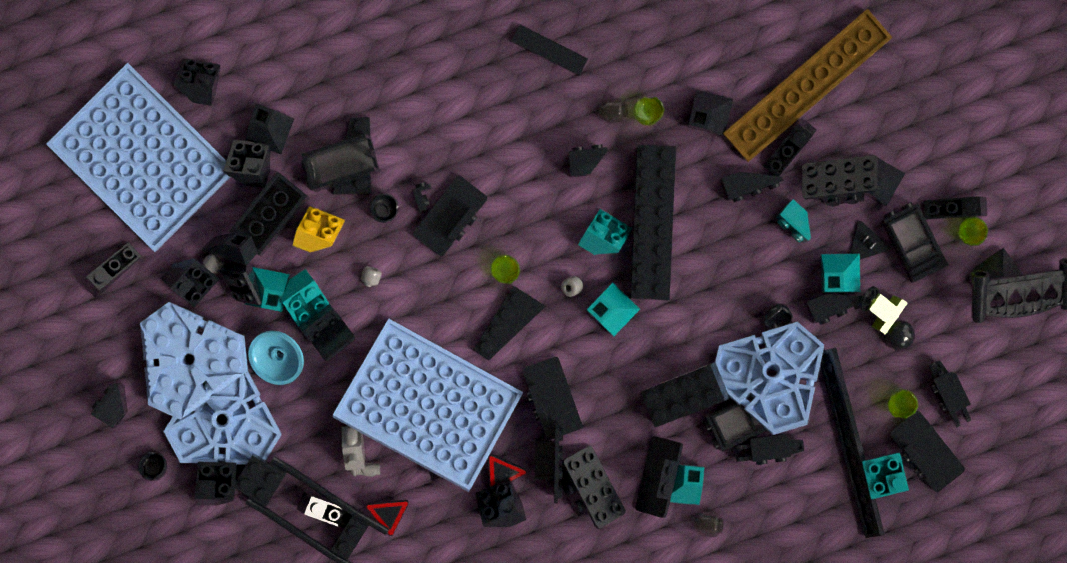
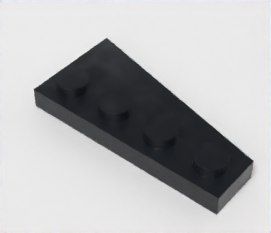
(357, 127)
(510, 319)

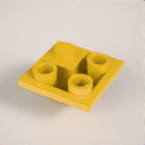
(317, 230)

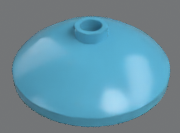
(270, 363)

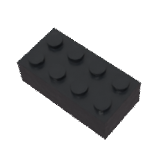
(271, 212)
(685, 394)

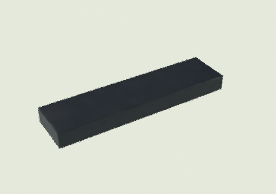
(549, 50)

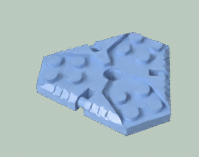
(175, 384)
(778, 400)
(246, 432)

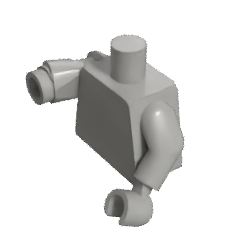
(355, 455)

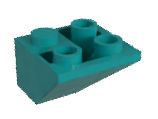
(796, 220)
(605, 234)
(840, 273)
(271, 288)
(303, 298)
(613, 309)
(885, 475)
(688, 484)

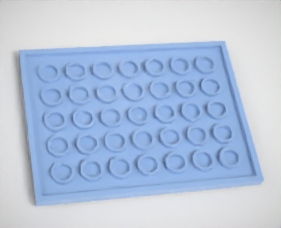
(140, 157)
(428, 405)

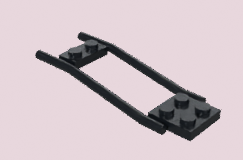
(261, 480)

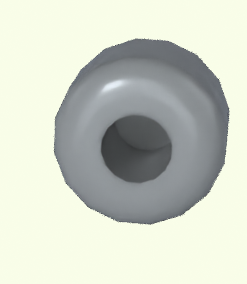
(213, 263)
(370, 276)
(572, 286)

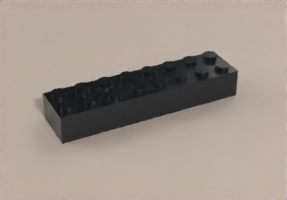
(653, 222)

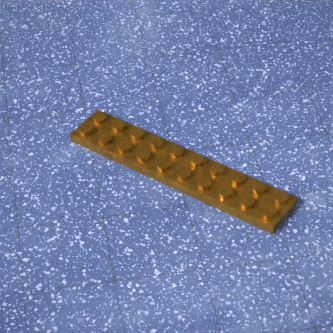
(807, 85)

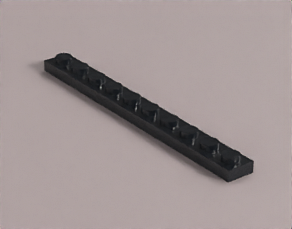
(850, 442)

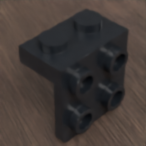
(328, 332)

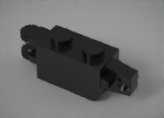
(950, 392)
(770, 447)

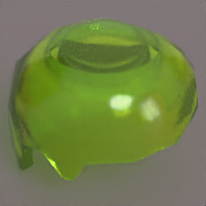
(648, 111)
(973, 231)
(505, 269)
(903, 403)

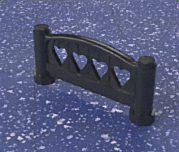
(985, 289)

